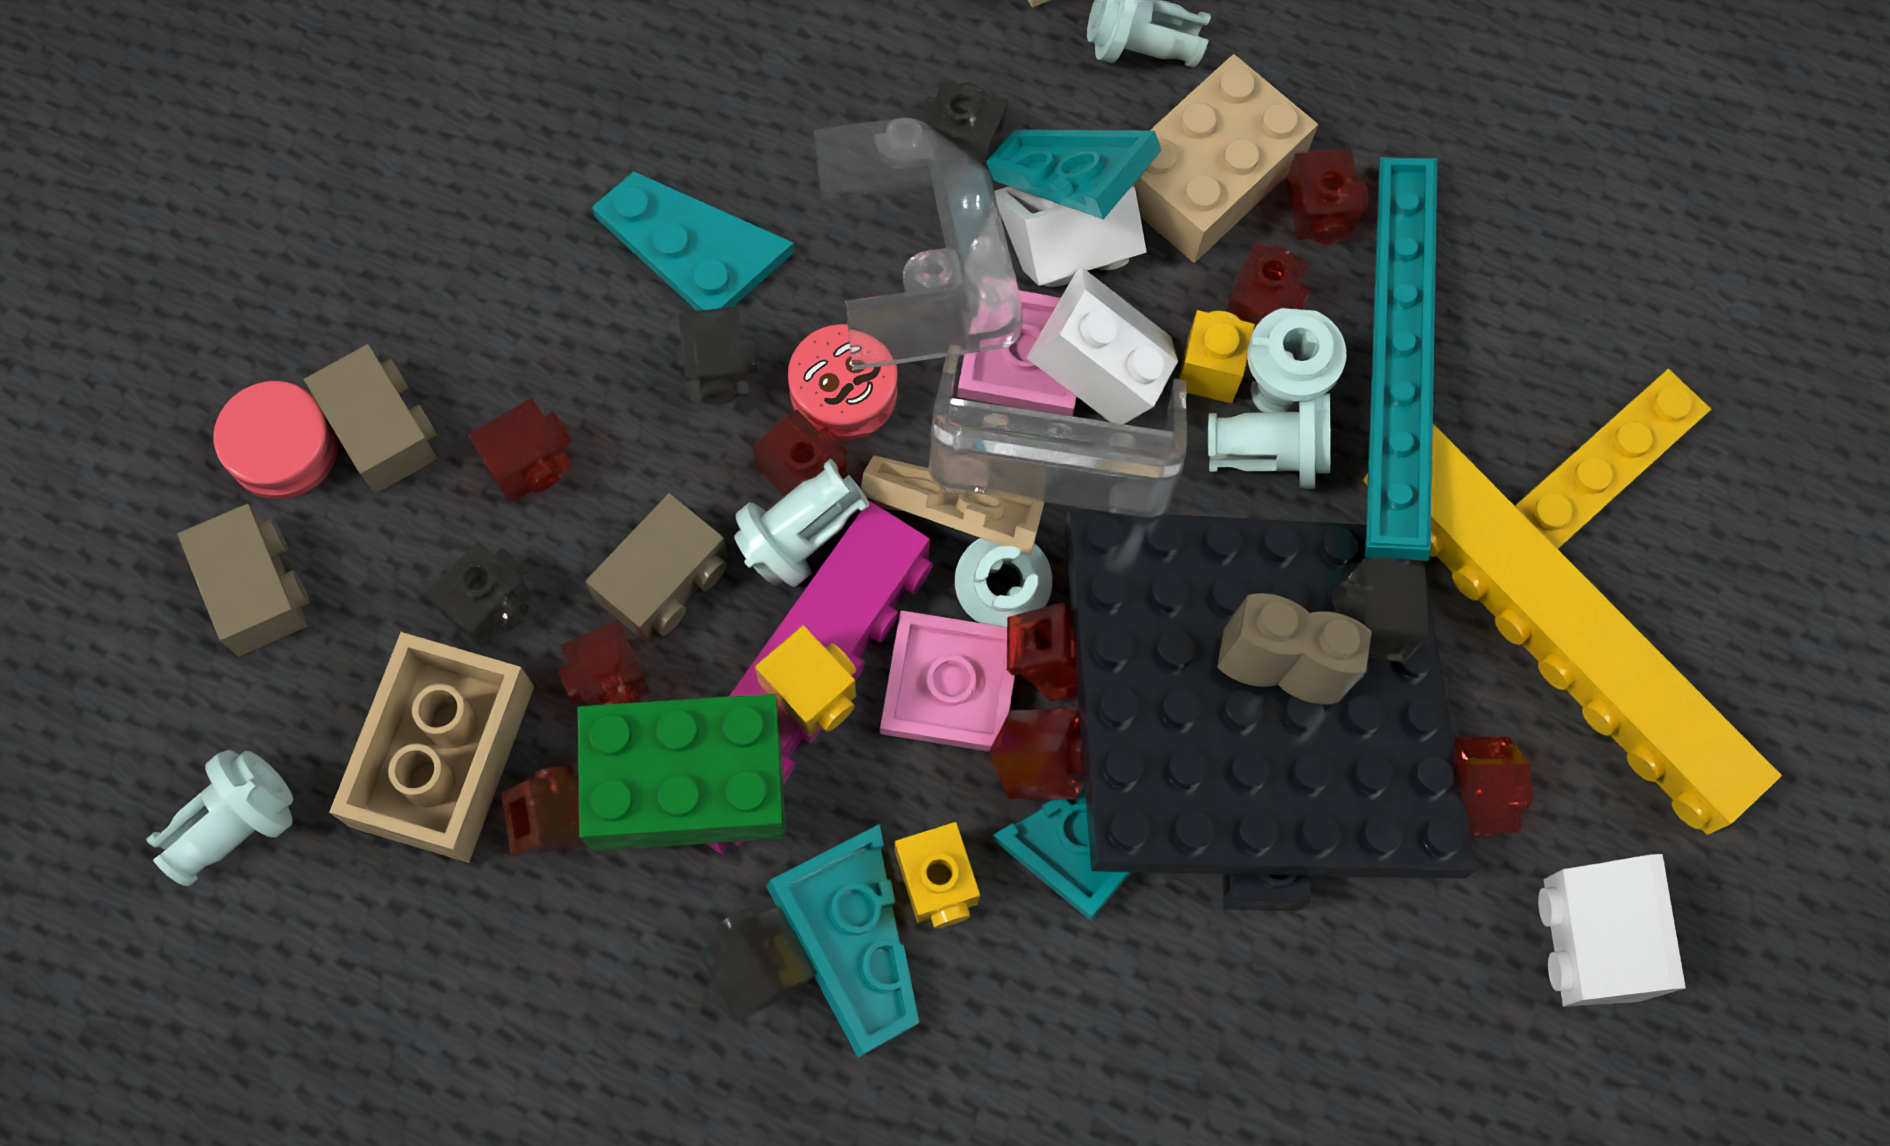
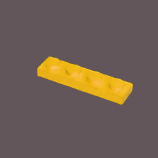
(1612, 458)

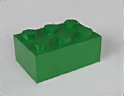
(680, 772)

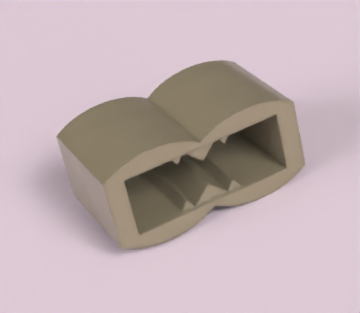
(1301, 651)

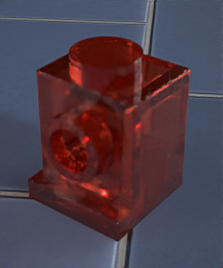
(1043, 650)

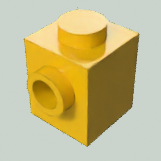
(1216, 355)
(809, 681)
(937, 875)

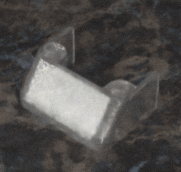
(951, 293)
(1055, 454)

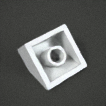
(1060, 240)
(1104, 350)
(1611, 932)

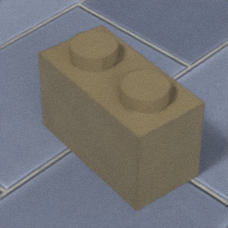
(372, 419)
(659, 569)
(245, 579)

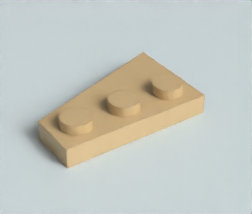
(984, 515)

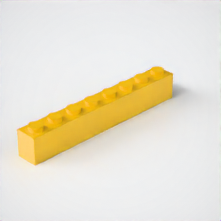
(1590, 648)

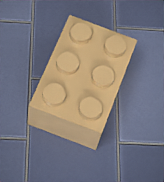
(1220, 156)
(433, 747)

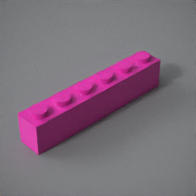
(849, 604)

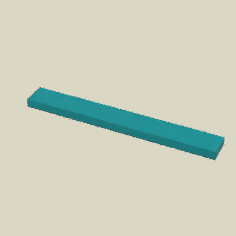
(1402, 362)

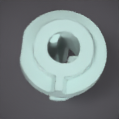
(1147, 28)
(1294, 358)
(1274, 441)
(797, 525)
(987, 557)
(240, 799)

